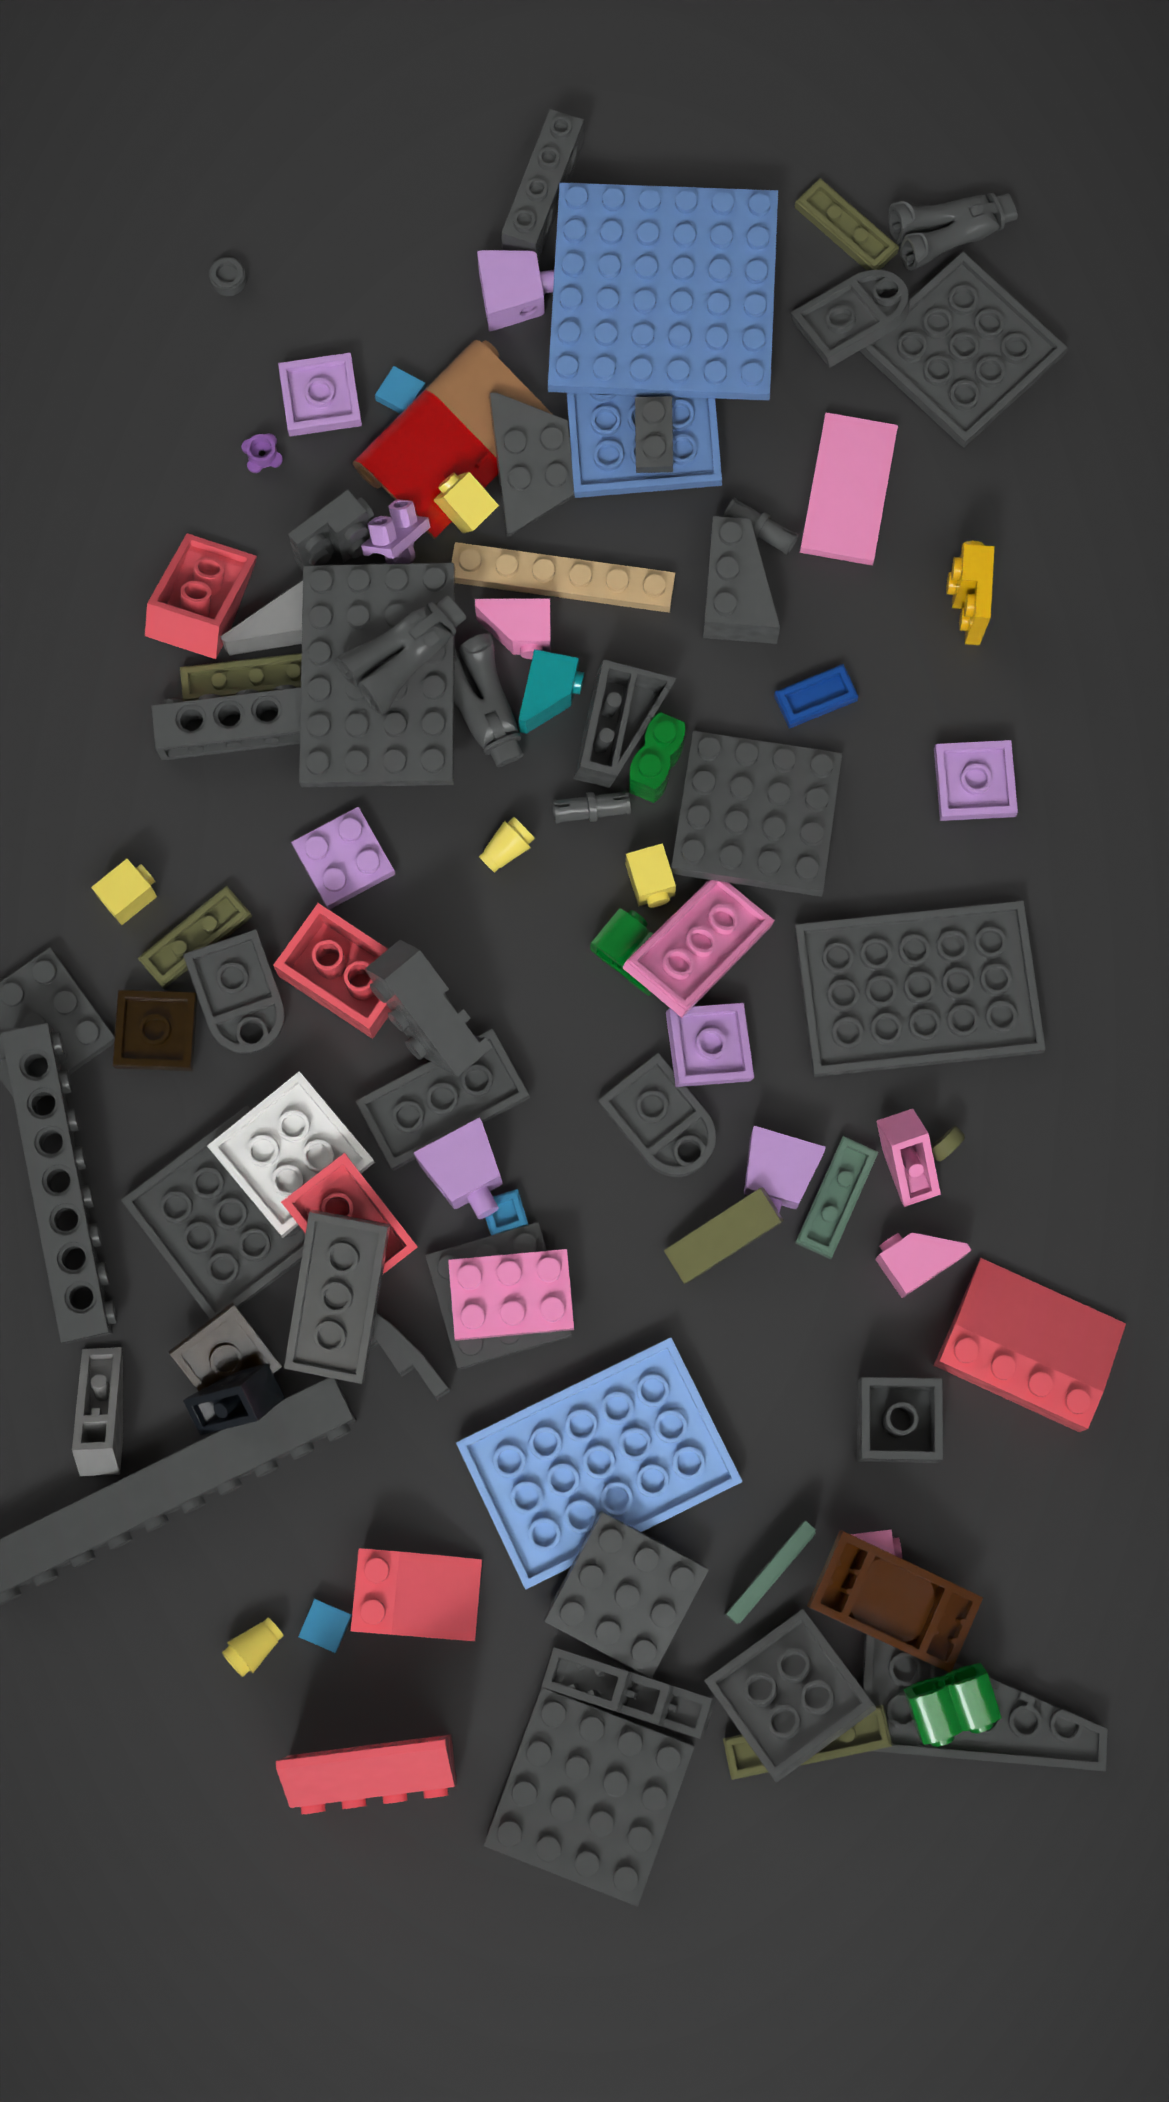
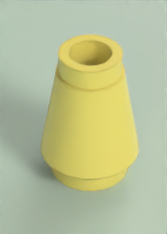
(507, 844)
(252, 1647)

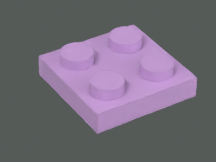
(319, 394)
(975, 780)
(343, 858)
(710, 1045)

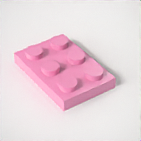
(511, 1294)

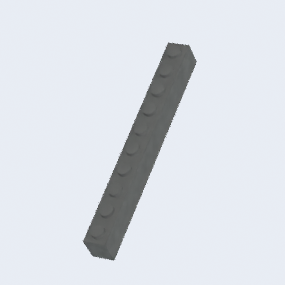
(171, 1485)

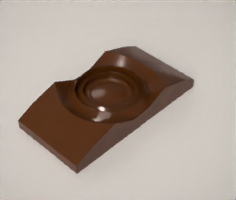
(895, 1601)

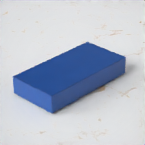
(816, 696)

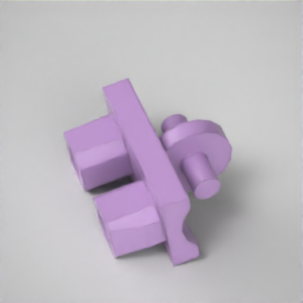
(396, 534)

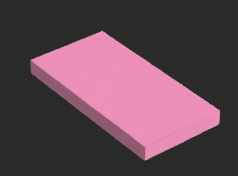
(849, 489)
(698, 945)

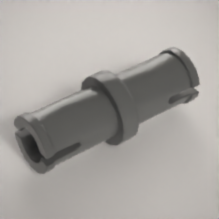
(763, 526)
(591, 806)

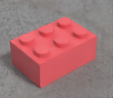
(329, 966)

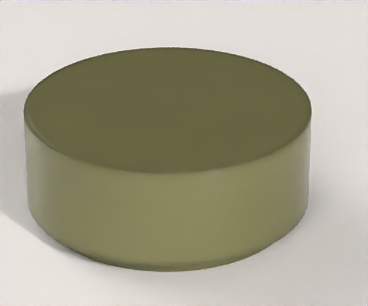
(947, 1143)

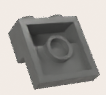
(334, 529)

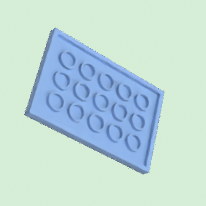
(612, 1444)

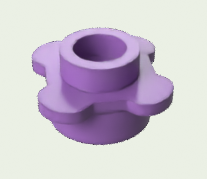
(258, 443)

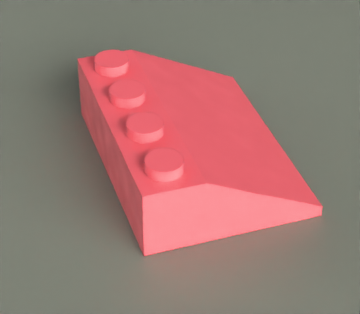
(1031, 1346)
(368, 1772)

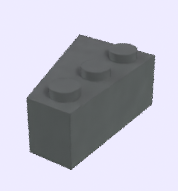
(737, 587)
(617, 716)
(423, 1010)

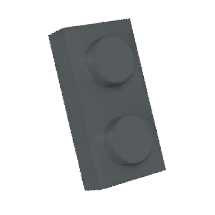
(654, 434)

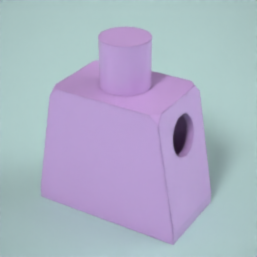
(512, 286)
(780, 1166)
(463, 1168)

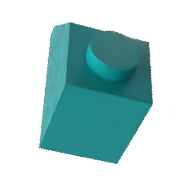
(549, 688)

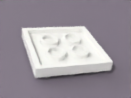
(284, 1146)

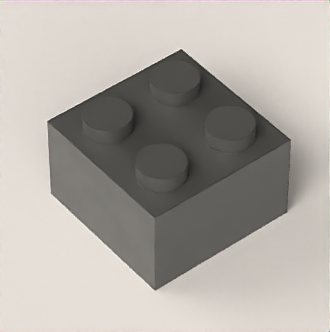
(899, 1420)

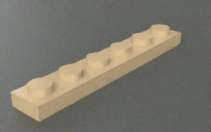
(563, 577)

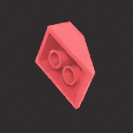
(199, 595)
(346, 1192)
(416, 1595)

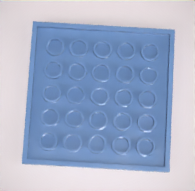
(663, 291)

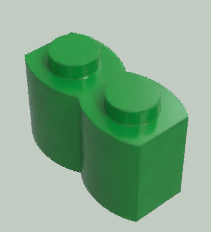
(660, 753)
(620, 940)
(953, 1705)

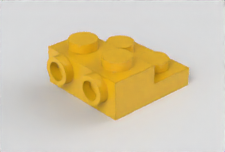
(972, 588)

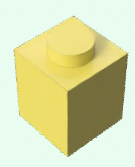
(465, 501)
(651, 876)
(125, 890)

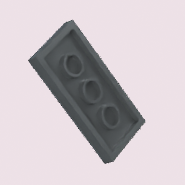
(435, 1102)
(337, 1296)

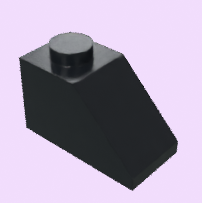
(235, 1400)

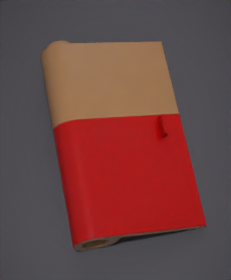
(444, 433)

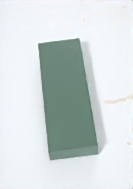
(836, 1197)
(771, 1572)

